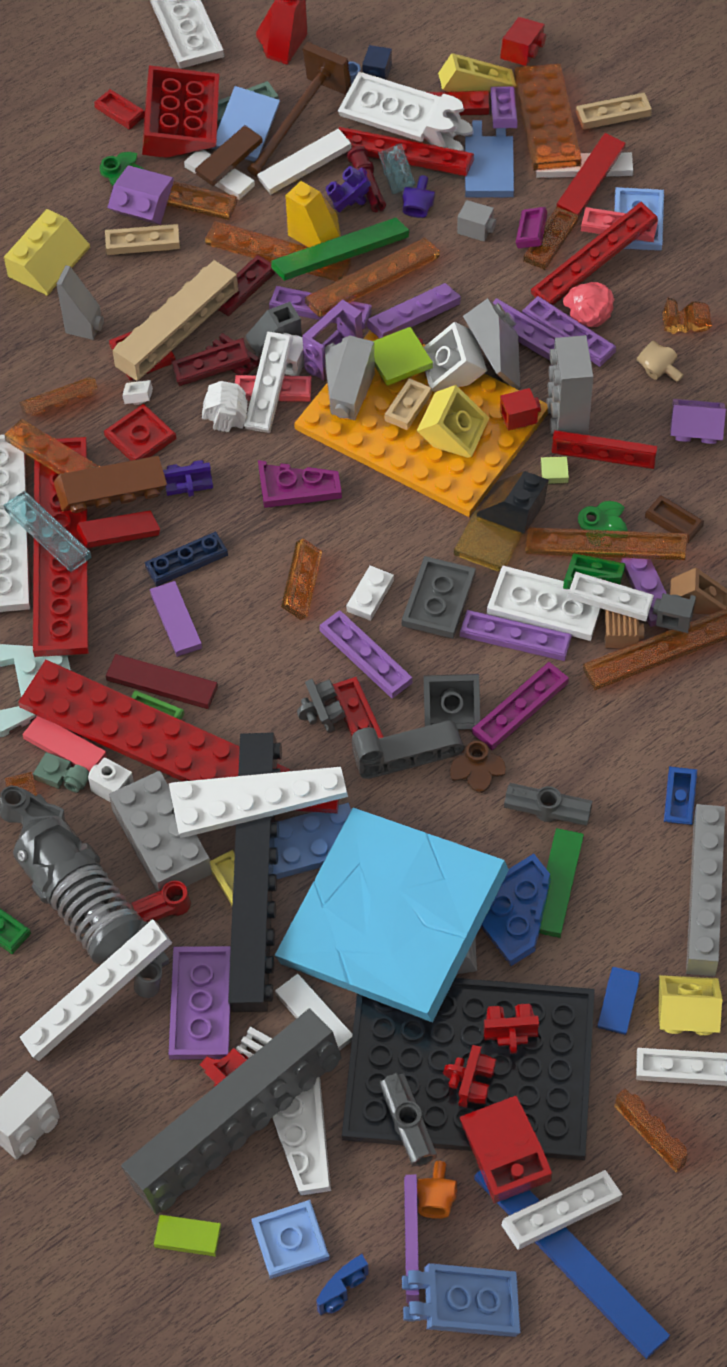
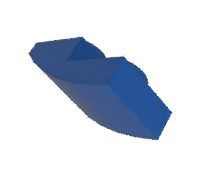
(335, 1292)

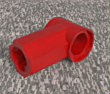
(159, 904)

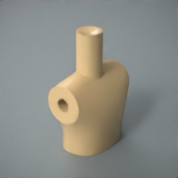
(658, 361)

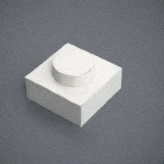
(137, 392)

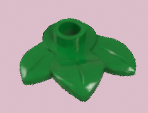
(113, 167)
(606, 517)

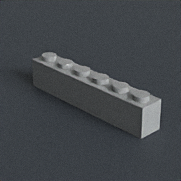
(705, 890)

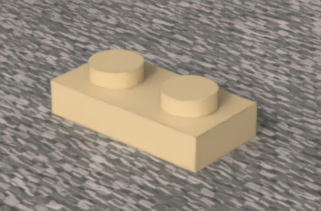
(408, 404)

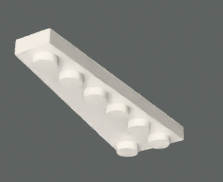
(235, 800)

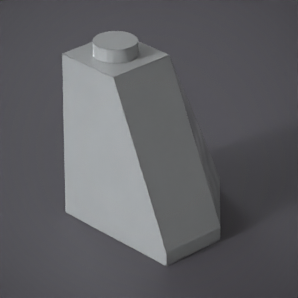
(349, 374)

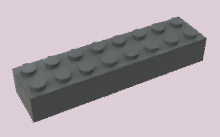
(232, 1111)

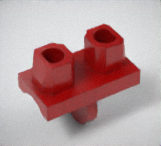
(511, 1030)
(470, 1089)

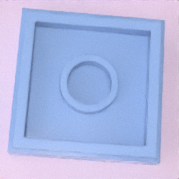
(290, 1239)

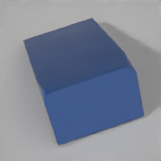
(680, 795)
(619, 1000)

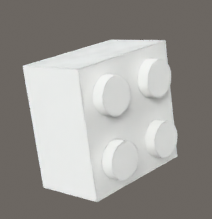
(25, 1115)

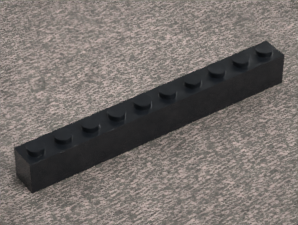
(253, 888)

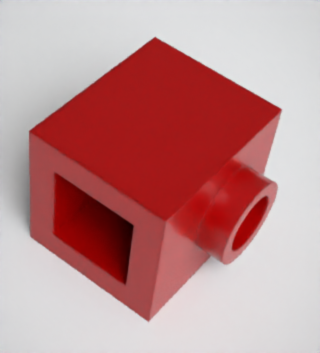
(519, 409)

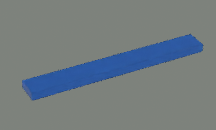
(593, 1280)

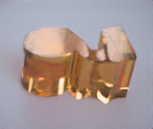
(694, 317)

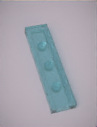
(47, 531)

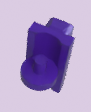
(351, 191)
(188, 478)

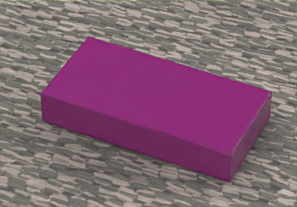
(531, 227)

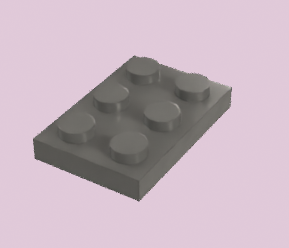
(438, 597)

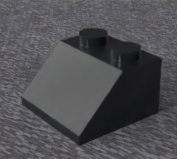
(515, 501)

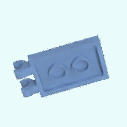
(492, 165)
(465, 1299)

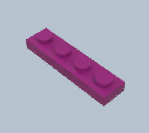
(520, 705)

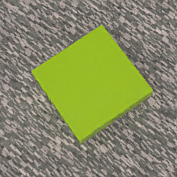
(400, 356)

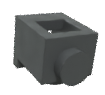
(674, 612)

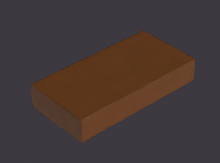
(674, 518)

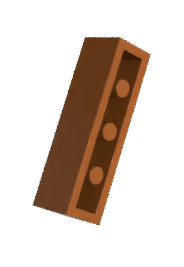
(110, 484)

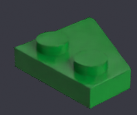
(594, 567)

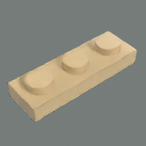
(613, 111)
(142, 239)

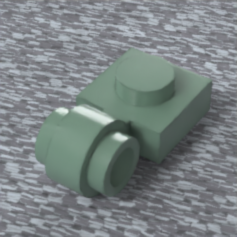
(54, 770)

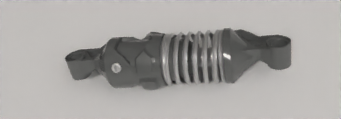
(73, 882)

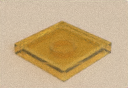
(487, 543)

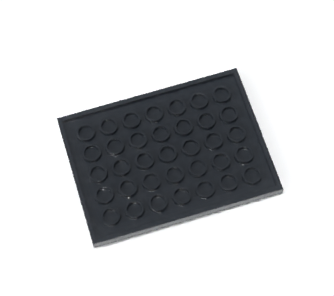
(545, 1074)

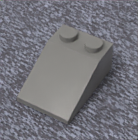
(497, 338)

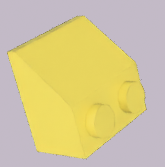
(453, 422)
(689, 1004)

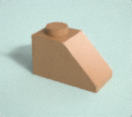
(709, 594)

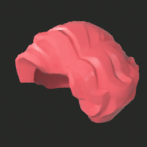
(590, 304)

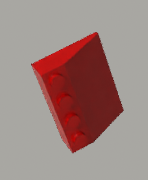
(179, 111)

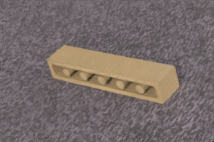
(175, 320)

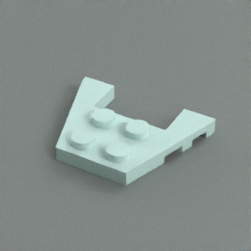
(26, 669)

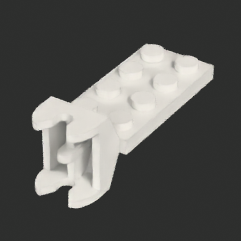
(405, 111)

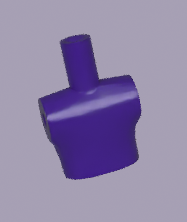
(418, 200)

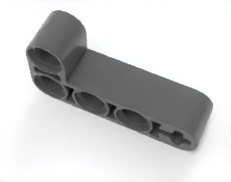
(404, 750)

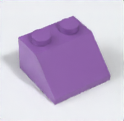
(141, 194)
(697, 420)

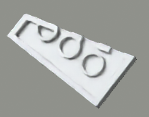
(304, 1140)

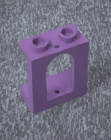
(348, 324)

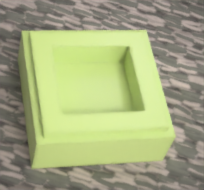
(555, 469)

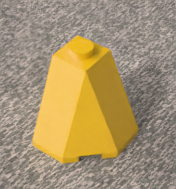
(310, 216)

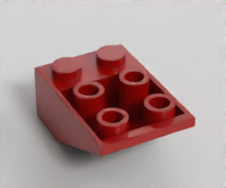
(506, 1149)

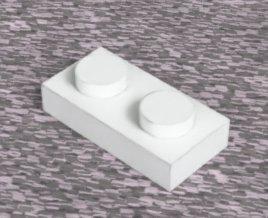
(370, 593)

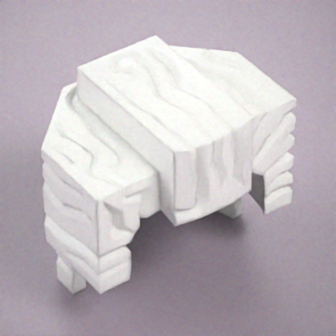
(225, 405)

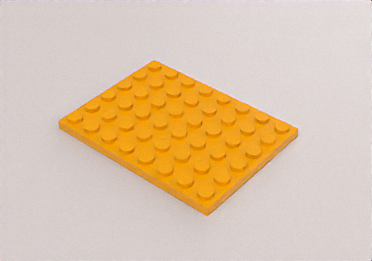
(408, 456)

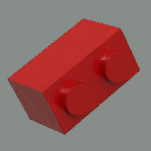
(523, 41)

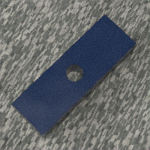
(186, 559)

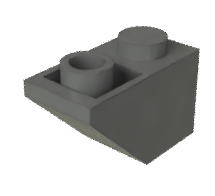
(277, 320)

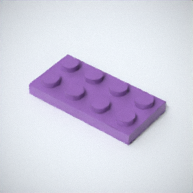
(200, 1003)

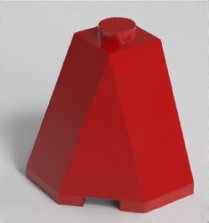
(283, 29)

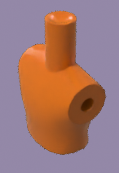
(436, 1193)

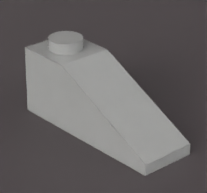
(78, 306)

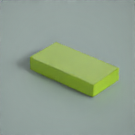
(187, 1235)

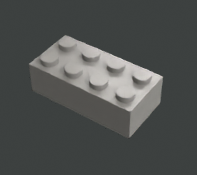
(570, 386)
(151, 827)

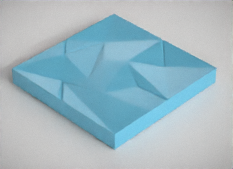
(392, 913)

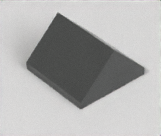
(452, 699)

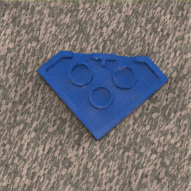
(518, 910)

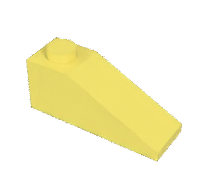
(468, 74)

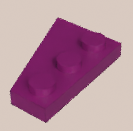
(294, 486)

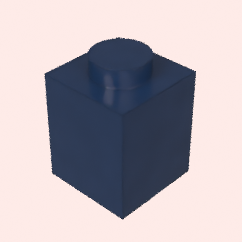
(377, 62)

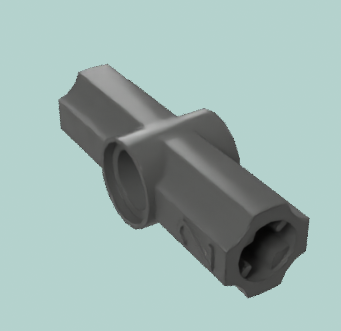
(564, 806)
(413, 1135)

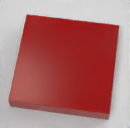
(140, 434)

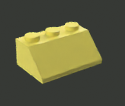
(45, 251)

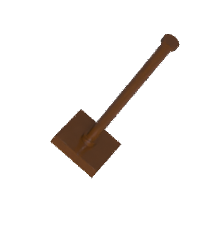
(322, 69)

